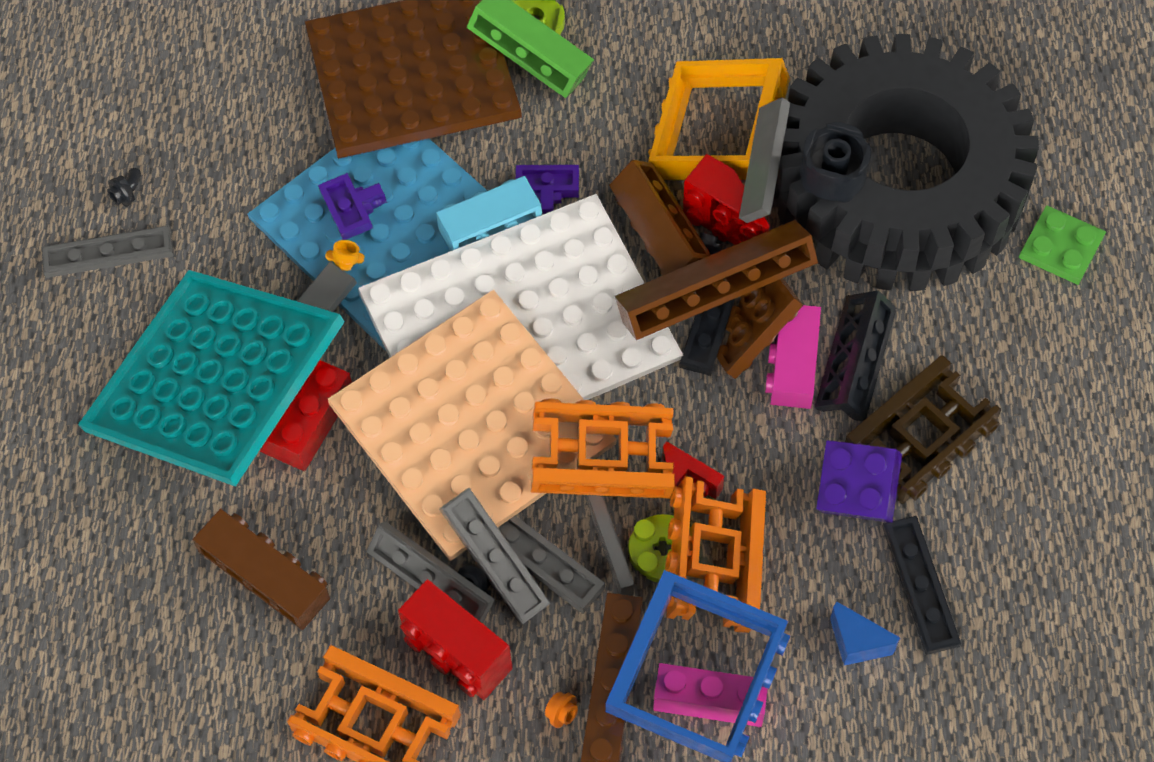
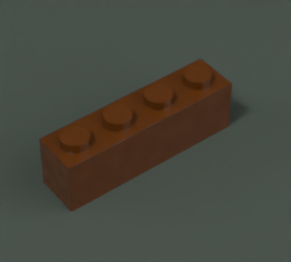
(657, 217)
(262, 568)

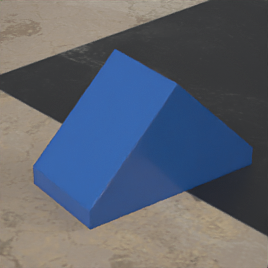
(859, 637)

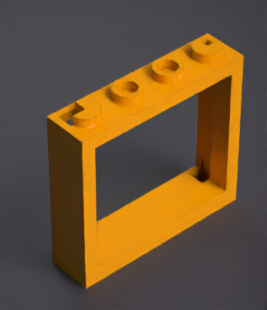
(769, 73)

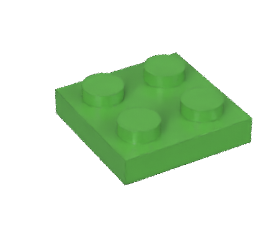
(1062, 245)

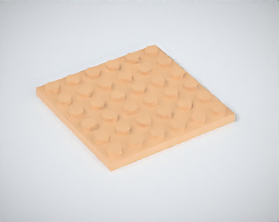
(461, 417)

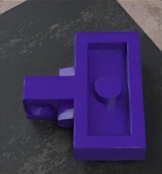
(551, 183)
(351, 205)

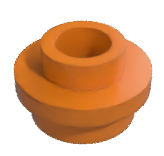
(561, 709)

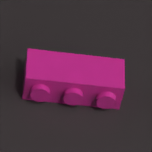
(795, 360)
(703, 693)

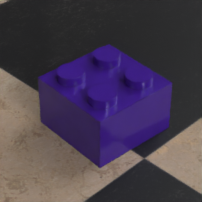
(859, 481)

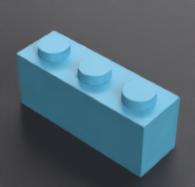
(488, 213)

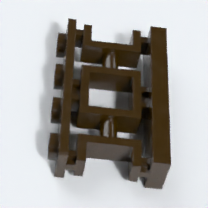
(904, 410)

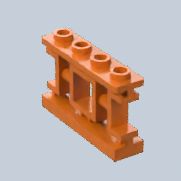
(598, 475)
(743, 550)
(388, 692)

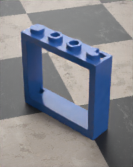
(721, 605)

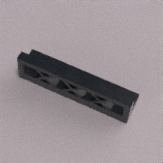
(864, 355)

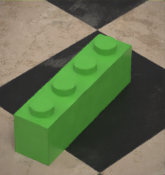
(530, 44)

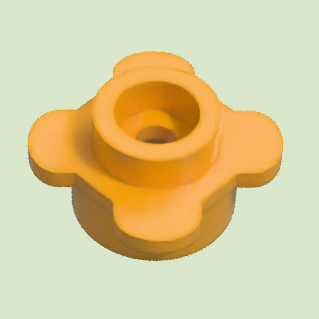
(345, 254)

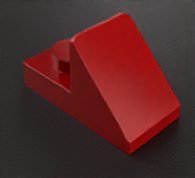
(689, 466)

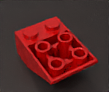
(715, 199)

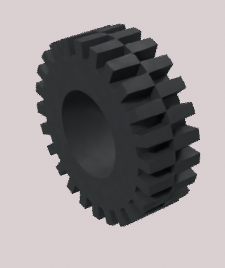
(937, 103)

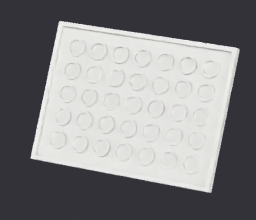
(556, 280)

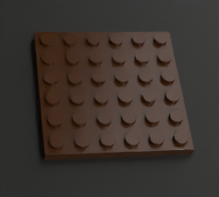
(407, 74)

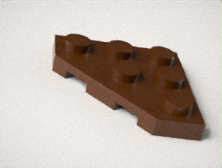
(756, 324)

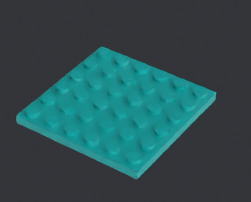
(212, 376)

